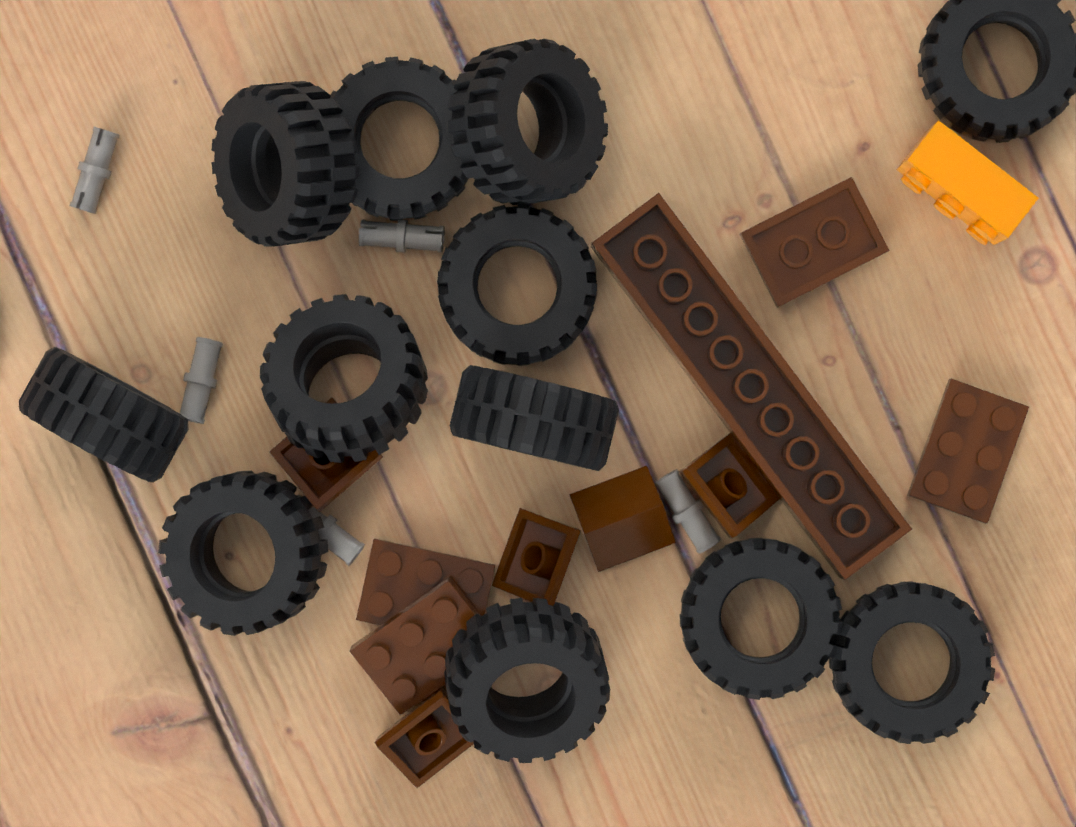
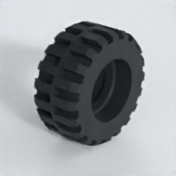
(422, 86)
(970, 108)
(488, 128)
(284, 163)
(517, 228)
(334, 331)
(103, 415)
(534, 417)
(192, 560)
(817, 627)
(967, 673)
(534, 723)

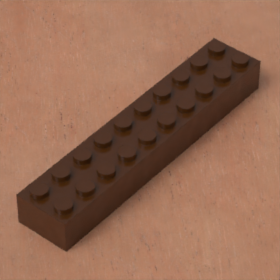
(750, 387)

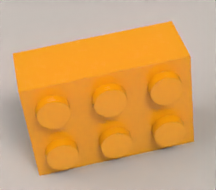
(966, 185)

